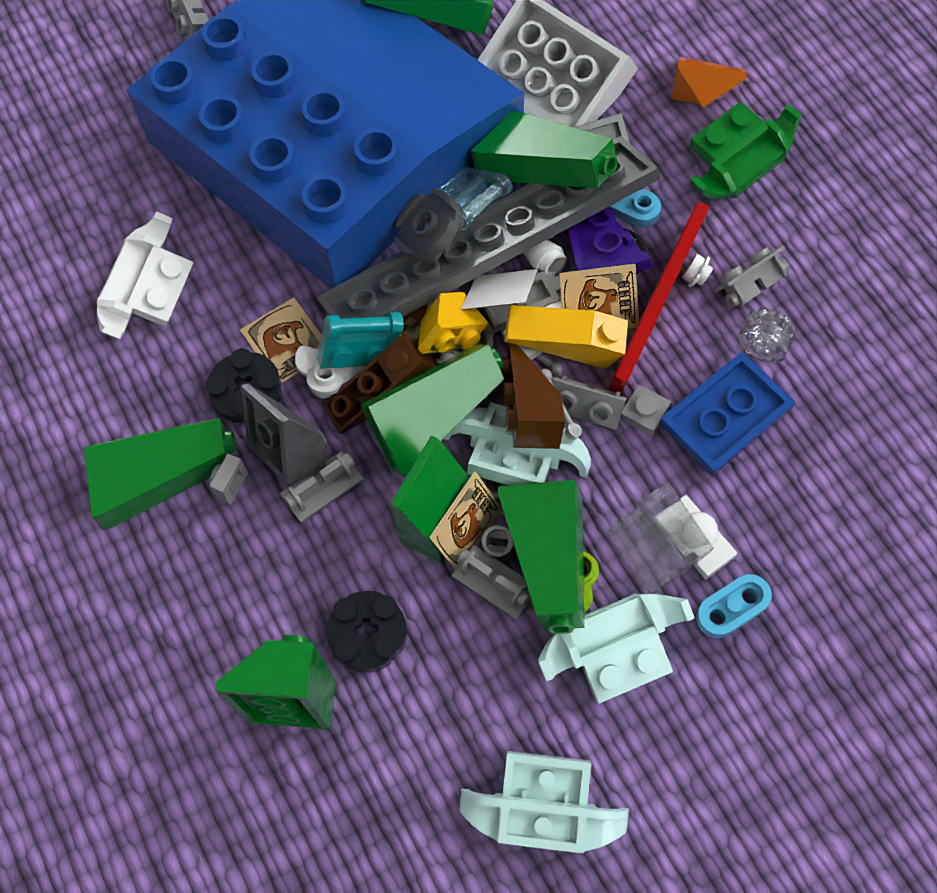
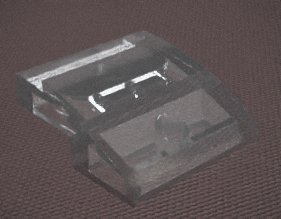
(660, 539)

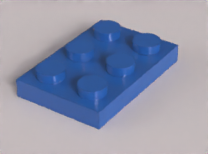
(727, 413)

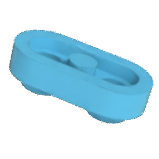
(632, 213)
(732, 607)

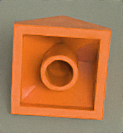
(704, 81)

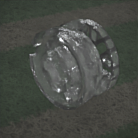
(766, 336)

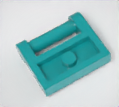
(356, 340)

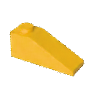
(568, 333)

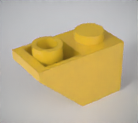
(448, 326)

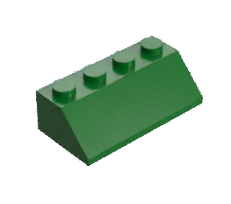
(282, 685)

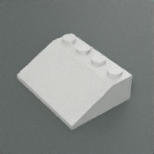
(557, 64)

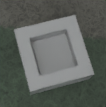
(645, 410)
(228, 478)

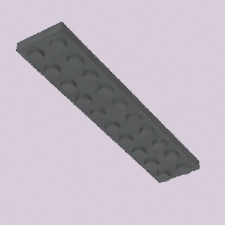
(493, 238)

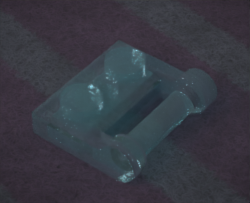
(475, 190)

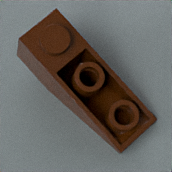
(390, 368)
(534, 403)

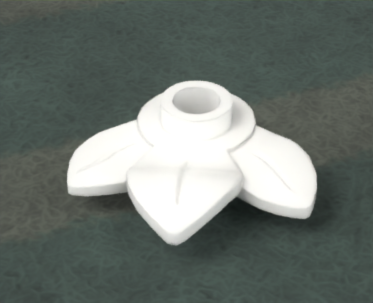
(322, 381)

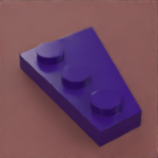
(604, 243)

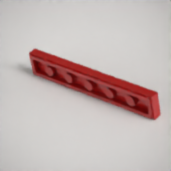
(658, 298)

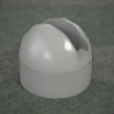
(501, 533)

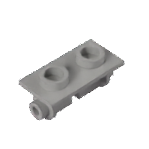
(188, 16)
(740, 282)
(590, 404)
(322, 487)
(492, 581)

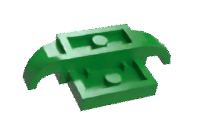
(742, 149)

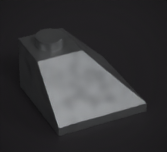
(281, 437)

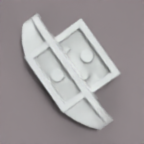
(142, 280)

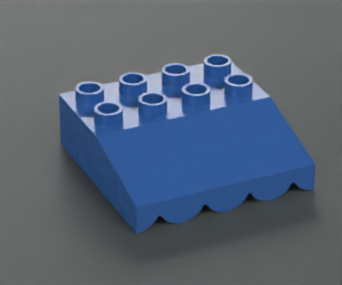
(320, 120)

